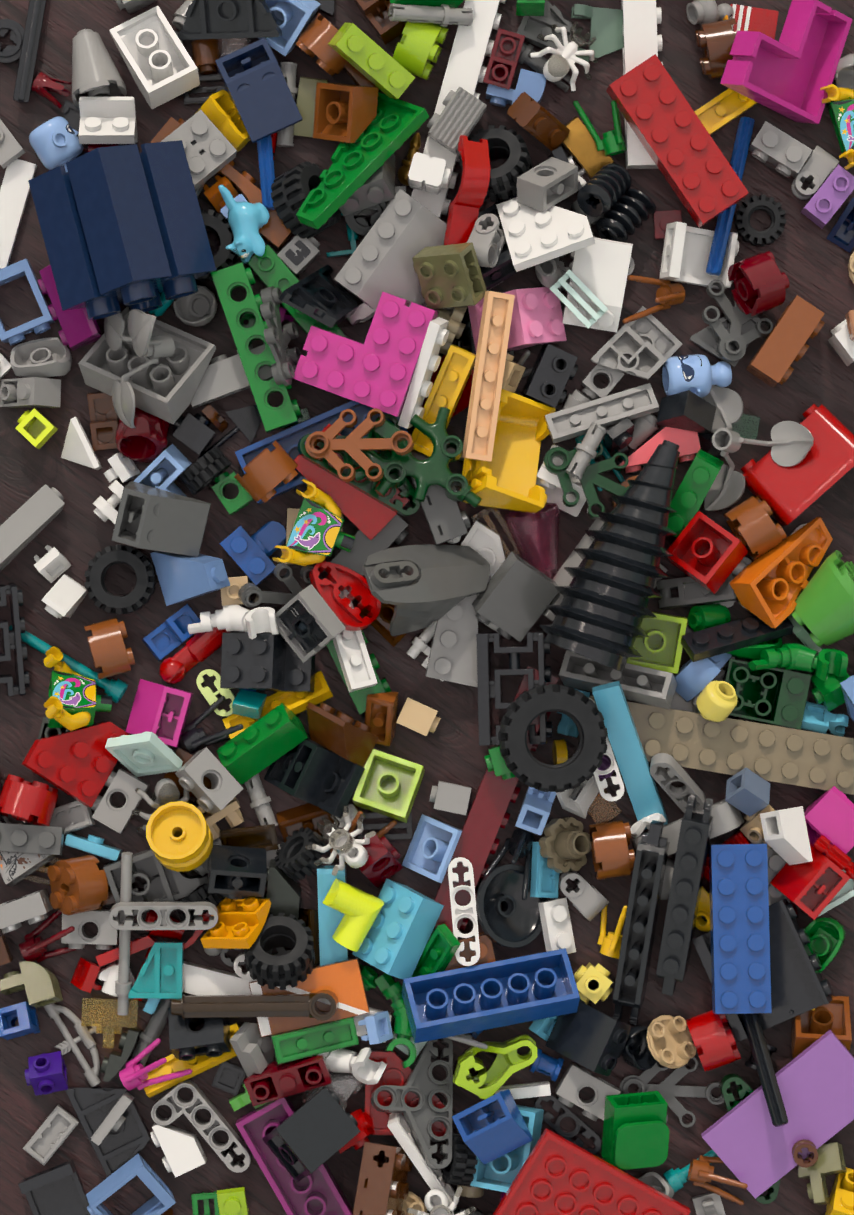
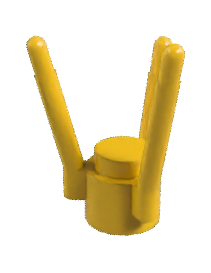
(612, 942)

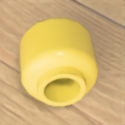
(717, 701)

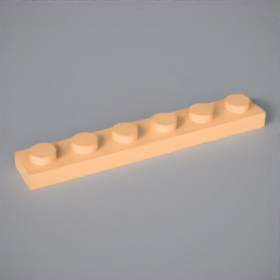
(488, 376)

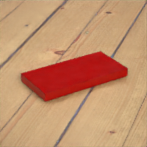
(359, 508)

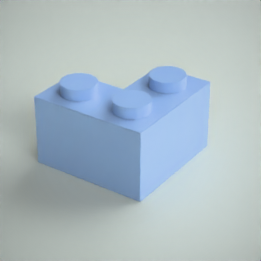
(165, 471)

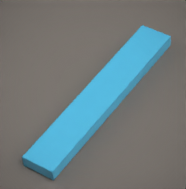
(628, 750)

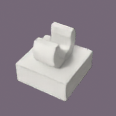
(121, 468)
(51, 564)

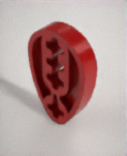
(343, 578)

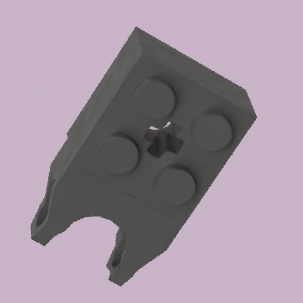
(161, 883)

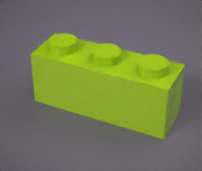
(371, 60)

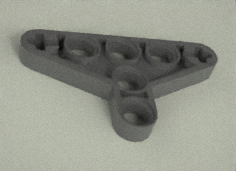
(425, 1114)

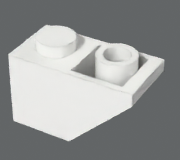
(64, 597)
(787, 834)
(180, 1148)

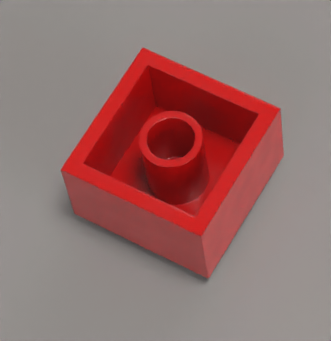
(706, 552)

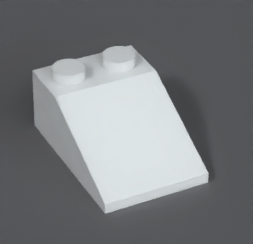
(155, 57)
(604, 272)

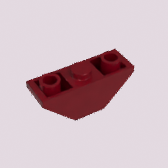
(287, 1079)

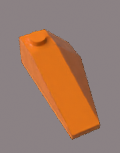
(777, 577)

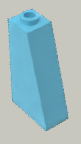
(329, 918)

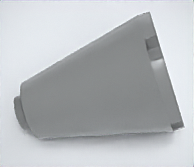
(93, 68)

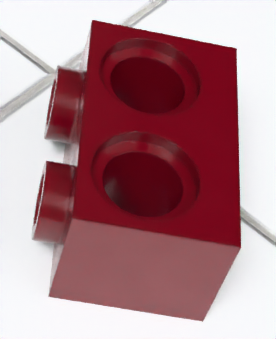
(382, 860)

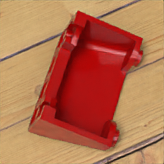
(796, 487)

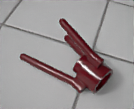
(34, 948)

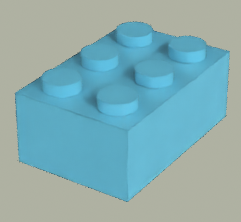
(399, 930)
(502, 1171)

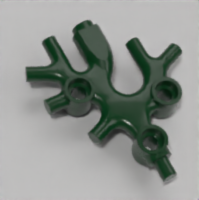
(425, 472)

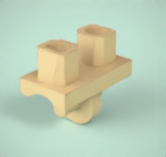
(230, 812)

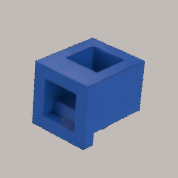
(26, 1017)

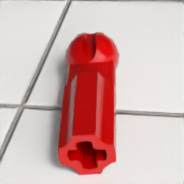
(196, 650)

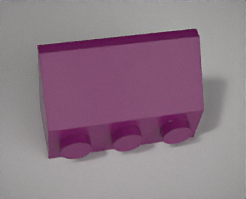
(76, 327)

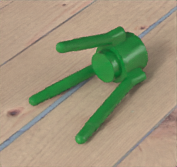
(613, 140)

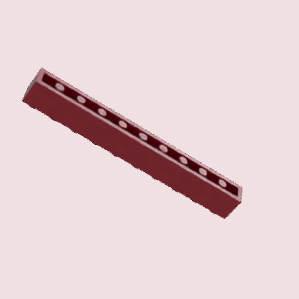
(481, 827)

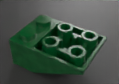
(768, 694)

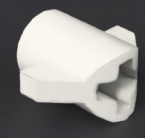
(109, 976)

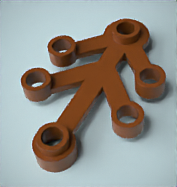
(354, 444)

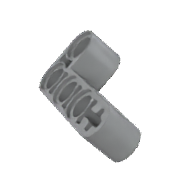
(724, 820)
(206, 1129)

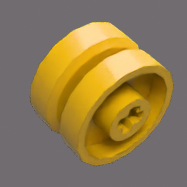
(179, 836)

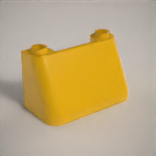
(511, 475)

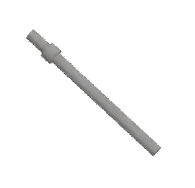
(123, 984)

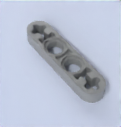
(163, 911)

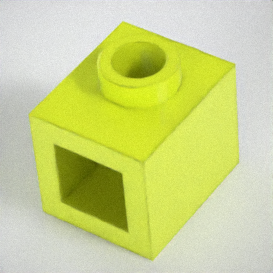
(35, 428)

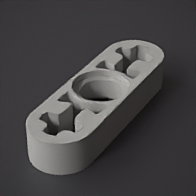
(675, 773)

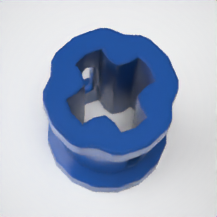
(547, 1065)

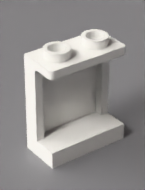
(687, 255)

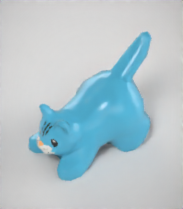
(245, 223)

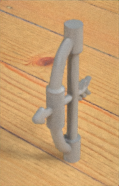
(70, 1044)

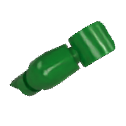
(802, 658)
(401, 1026)

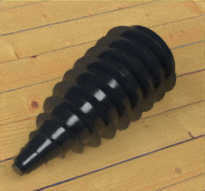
(619, 569)

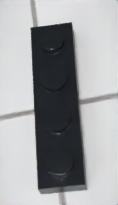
(731, 637)

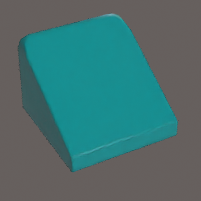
(249, 704)

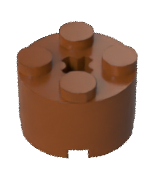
(315, 41)
(267, 472)
(754, 527)
(109, 648)
(611, 850)
(77, 885)

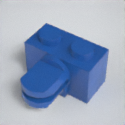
(253, 551)

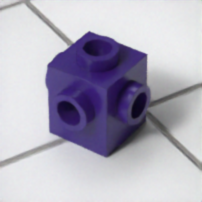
(47, 1073)

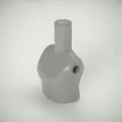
(549, 273)

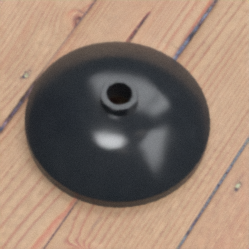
(519, 919)

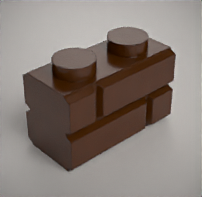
(538, 121)

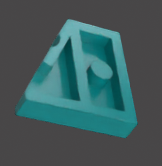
(161, 973)

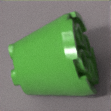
(828, 602)

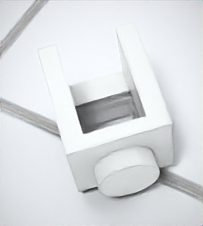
(580, 798)

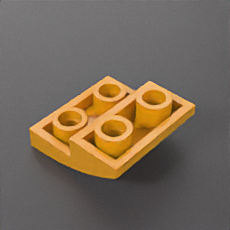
(237, 923)

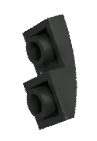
(113, 1064)

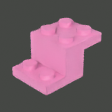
(534, 320)

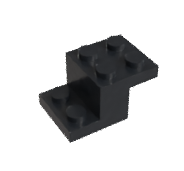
(264, 664)
(316, 776)

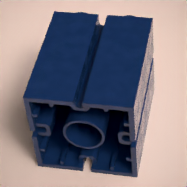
(123, 228)

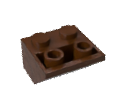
(340, 733)

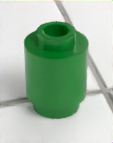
(708, 616)

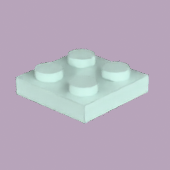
(143, 754)

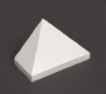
(78, 447)

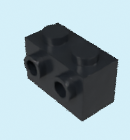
(550, 376)

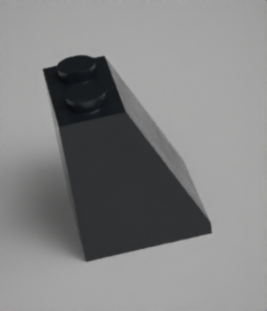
(312, 1134)

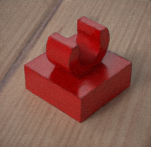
(85, 975)

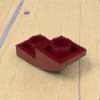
(504, 58)

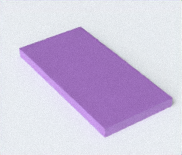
(818, 1104)

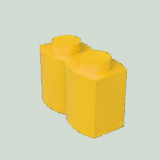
(225, 117)

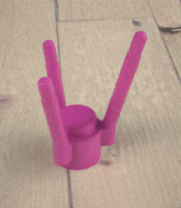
(135, 1075)

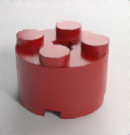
(28, 801)
(713, 1040)

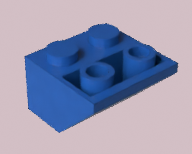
(493, 1127)

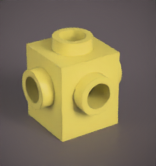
(591, 972)

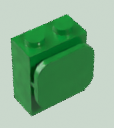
(635, 1130)

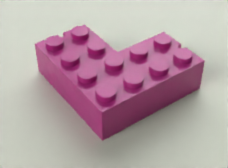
(791, 71)
(370, 372)

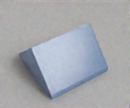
(432, 848)

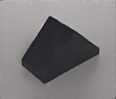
(686, 412)

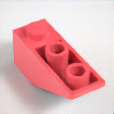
(687, 441)

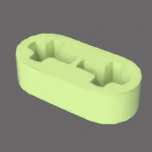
(210, 696)

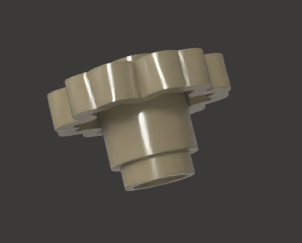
(454, 326)
(565, 845)

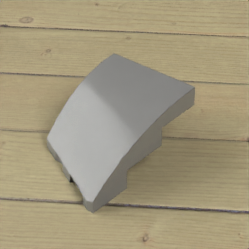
(638, 347)

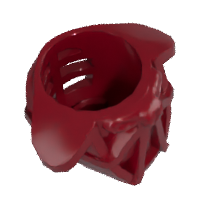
(145, 440)

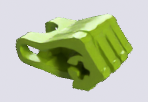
(504, 1065)

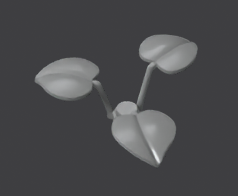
(140, 331)
(789, 446)

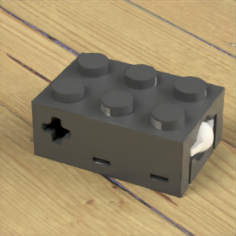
(443, 515)

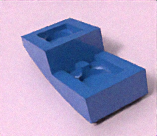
(171, 633)

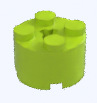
(420, 47)

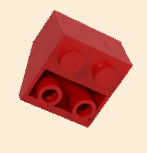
(810, 883)

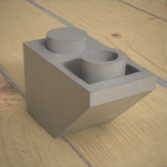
(30, 393)

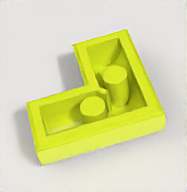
(359, 910)

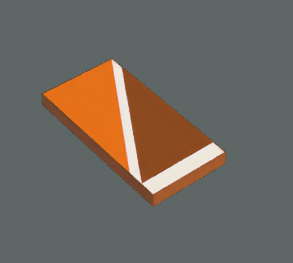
(341, 978)

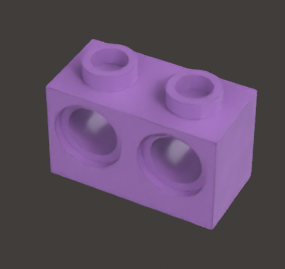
(829, 197)

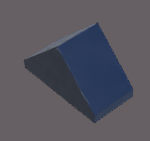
(843, 230)

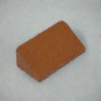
(382, 716)

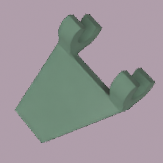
(604, 25)

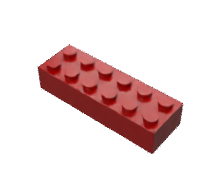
(677, 141)

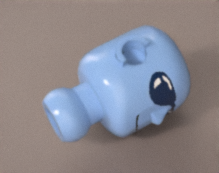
(55, 143)
(694, 374)

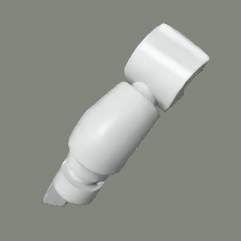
(237, 619)
(358, 1064)

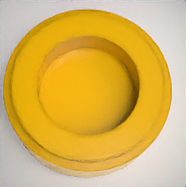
(560, 751)

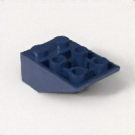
(258, 90)

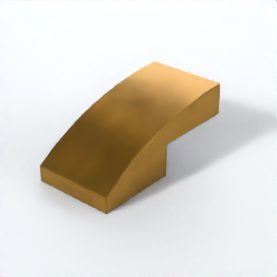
(583, 148)

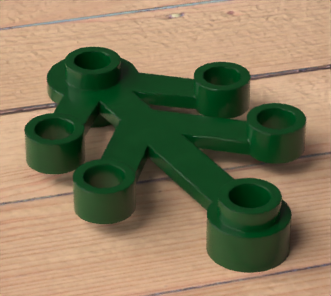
(589, 479)

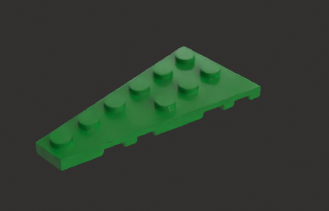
(359, 160)

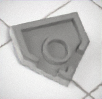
(252, 1049)

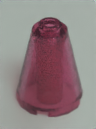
(537, 537)

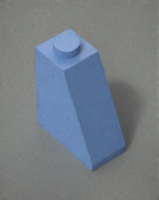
(188, 576)

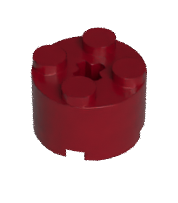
(758, 283)

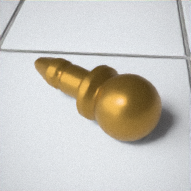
(403, 172)

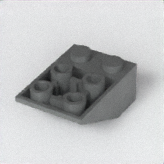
(160, 520)

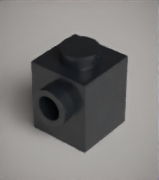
(194, 432)

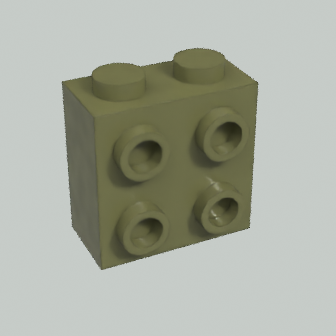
(449, 275)

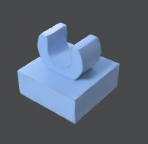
(378, 1028)

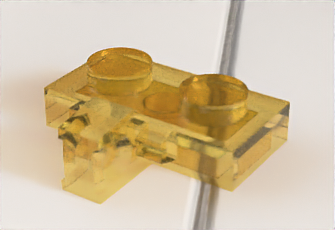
(104, 1015)

